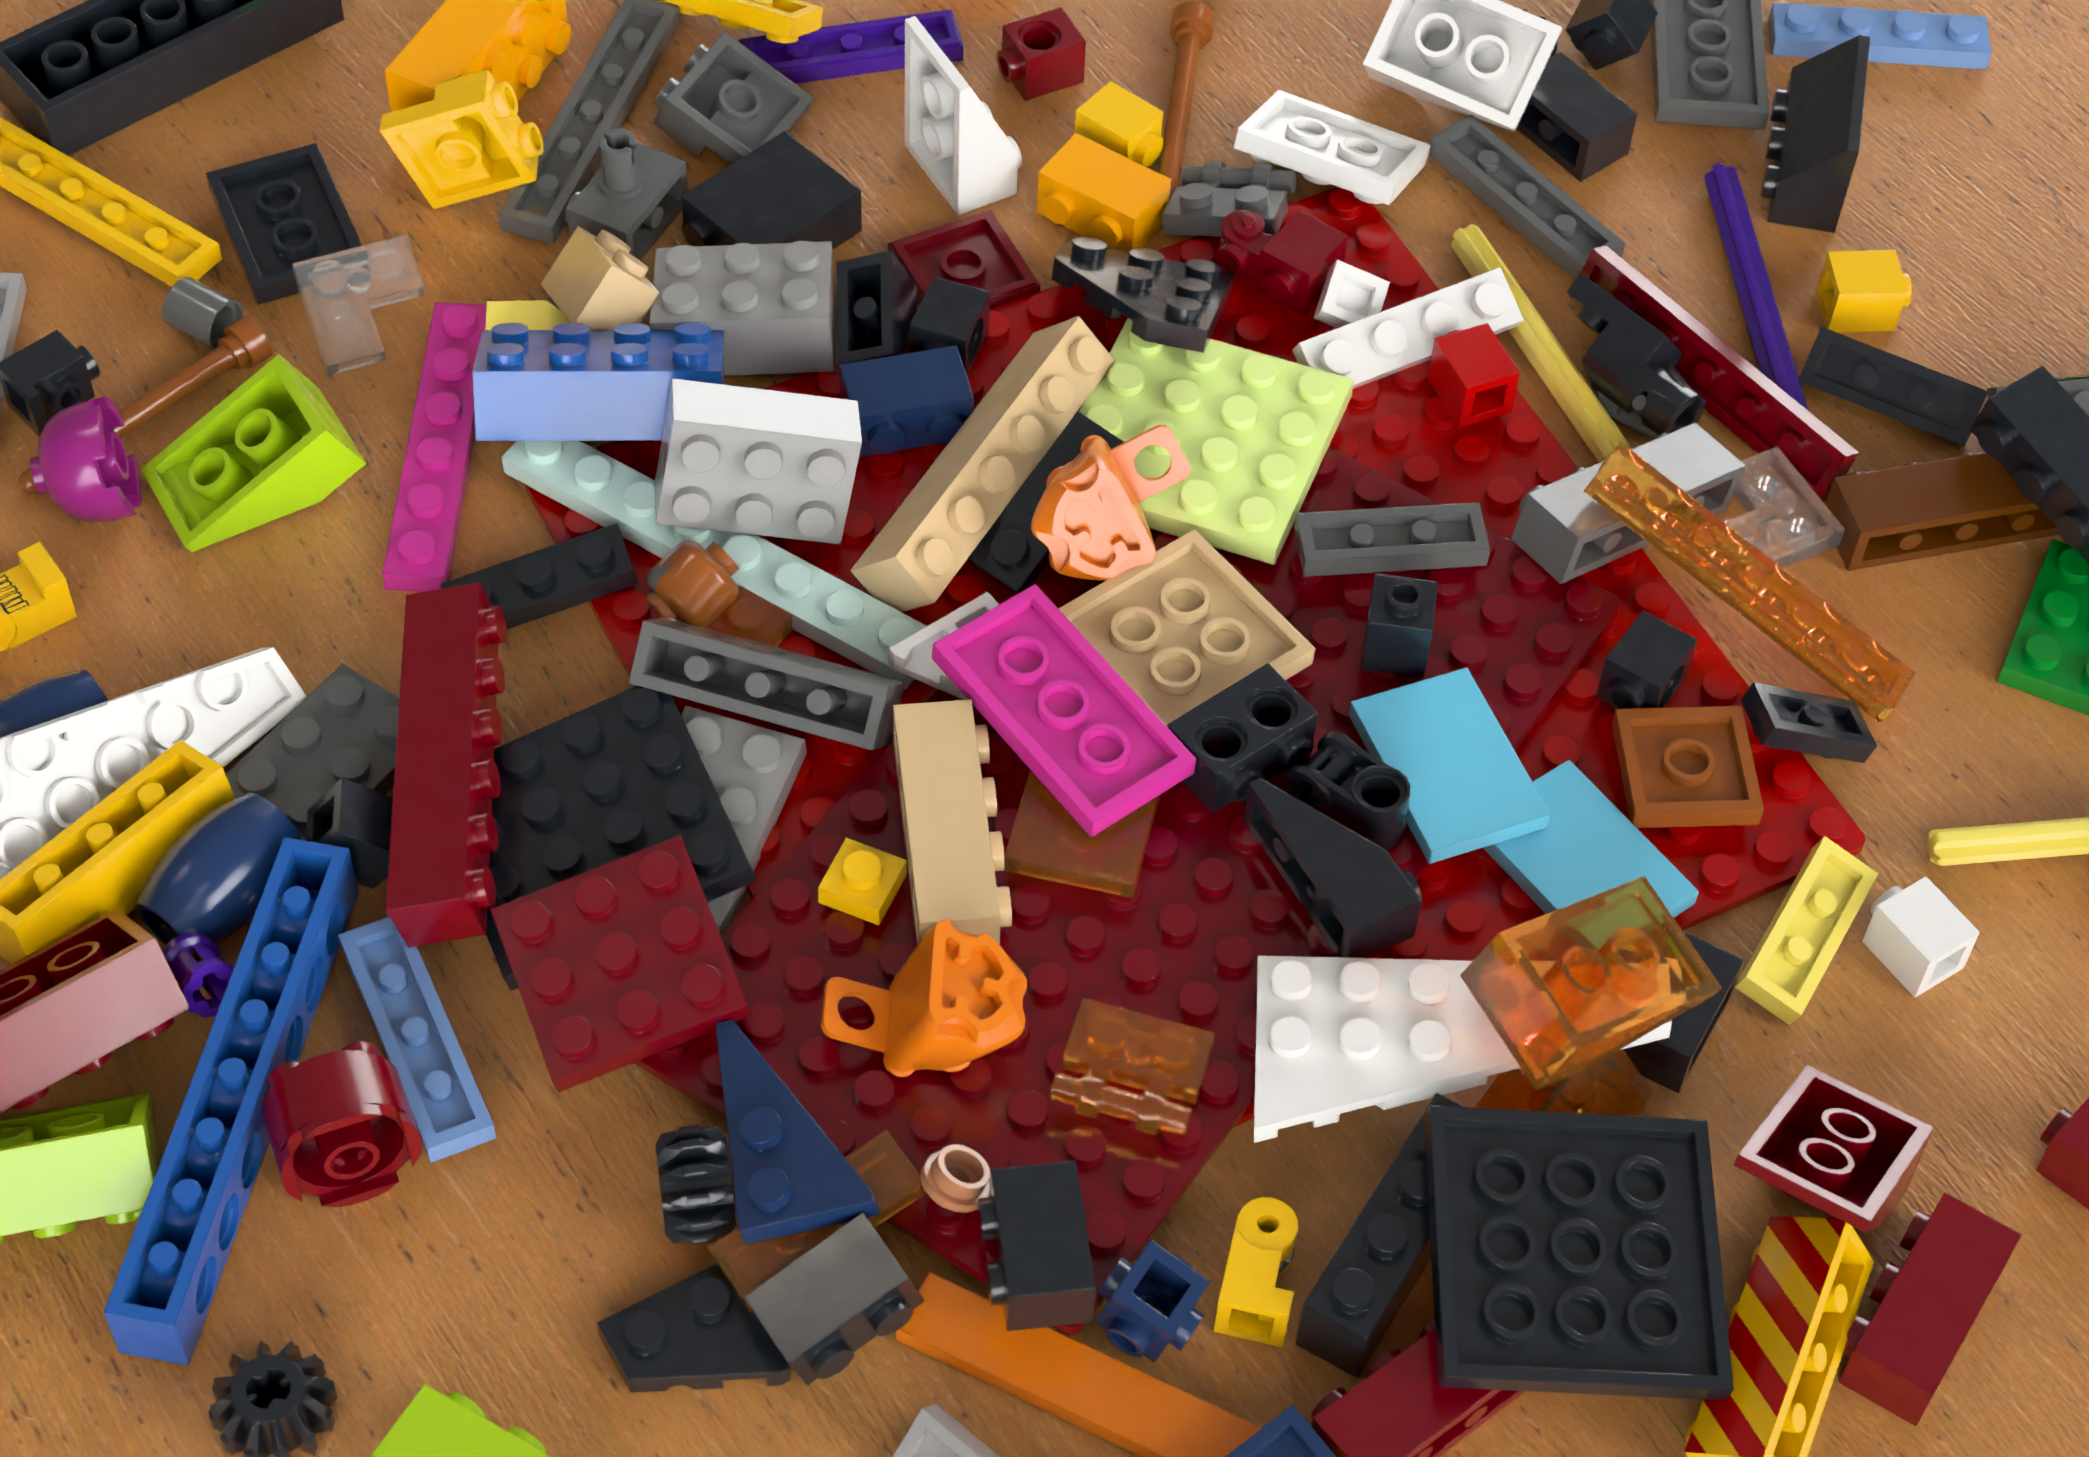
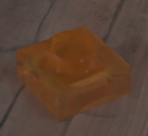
(754, 620)

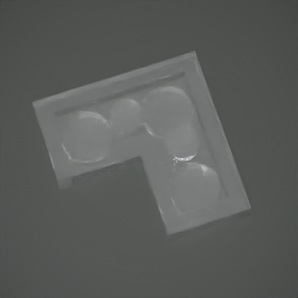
(343, 290)
(1782, 511)

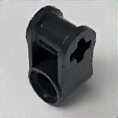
(1353, 789)

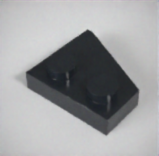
(691, 1338)

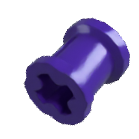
(207, 973)

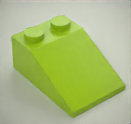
(253, 458)

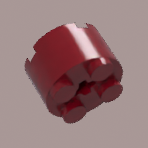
(340, 1125)

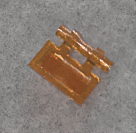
(1136, 1052)

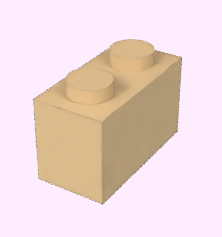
(599, 282)

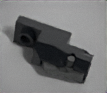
(1633, 366)

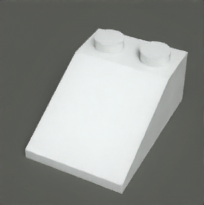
(1463, 55)
(953, 130)

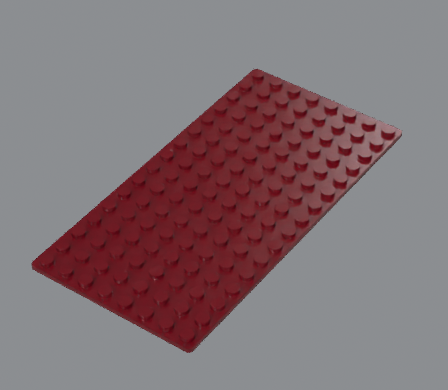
(1171, 952)

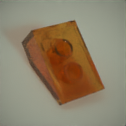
(1587, 980)

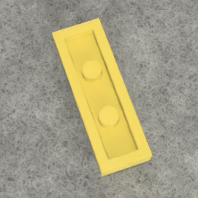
(1806, 931)

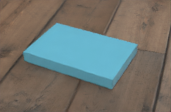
(1458, 761)
(1586, 849)

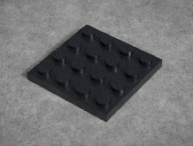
(603, 791)
(1575, 1254)

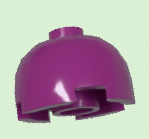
(87, 464)

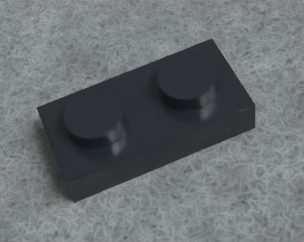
(1808, 723)

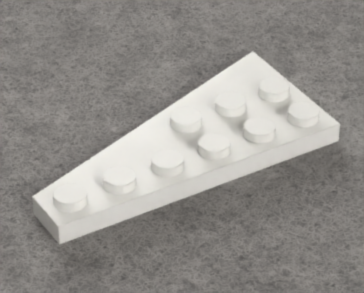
(77, 760)
(1368, 1035)

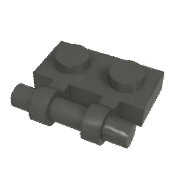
(1216, 191)

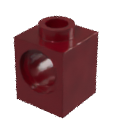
(1042, 54)

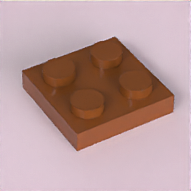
(1687, 767)

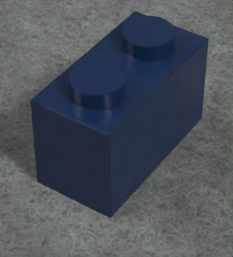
(908, 399)

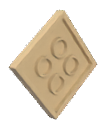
(1186, 627)

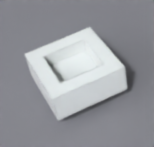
(1349, 295)

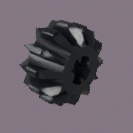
(695, 1184)
(273, 1403)

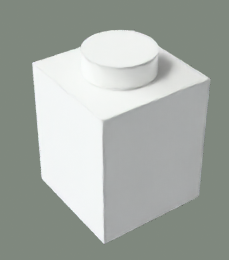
(1919, 935)

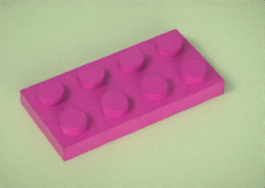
(1063, 710)

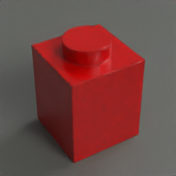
(1473, 375)

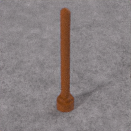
(1191, 30)
(240, 346)

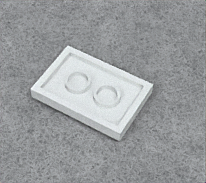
(1332, 148)

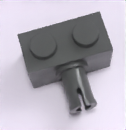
(631, 194)

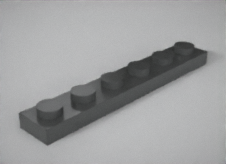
(594, 106)

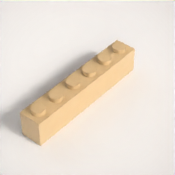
(983, 466)

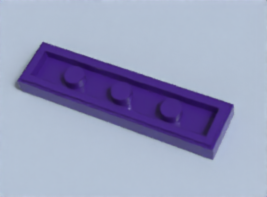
(854, 47)

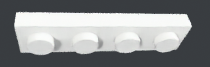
(1407, 332)

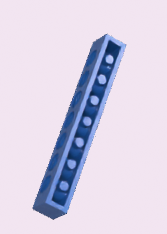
(220, 1130)

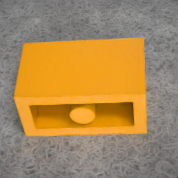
(1102, 194)

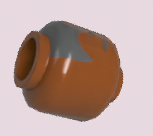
(693, 583)

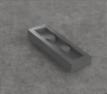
(1391, 539)

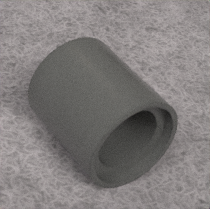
(200, 310)

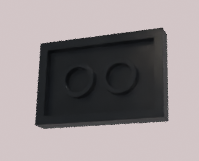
(279, 215)

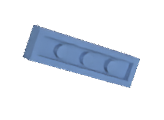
(1893, 35)
(417, 1039)

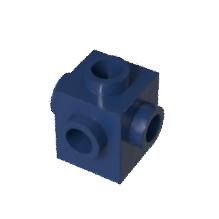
(1151, 1302)

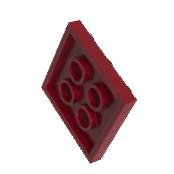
(619, 963)

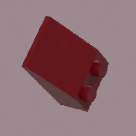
(1837, 1149)

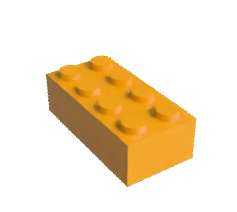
(475, 35)

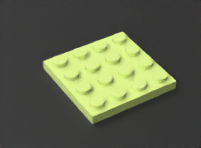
(1244, 424)

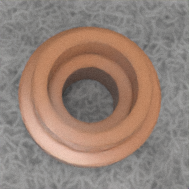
(956, 1178)

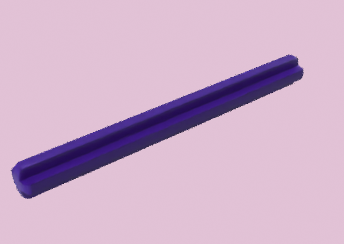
(1752, 280)

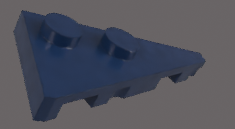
(781, 1160)

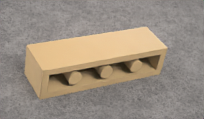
(946, 818)

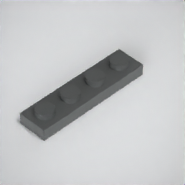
(1521, 194)

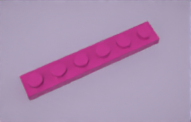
(436, 454)

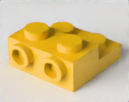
(465, 140)

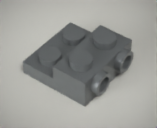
(729, 101)

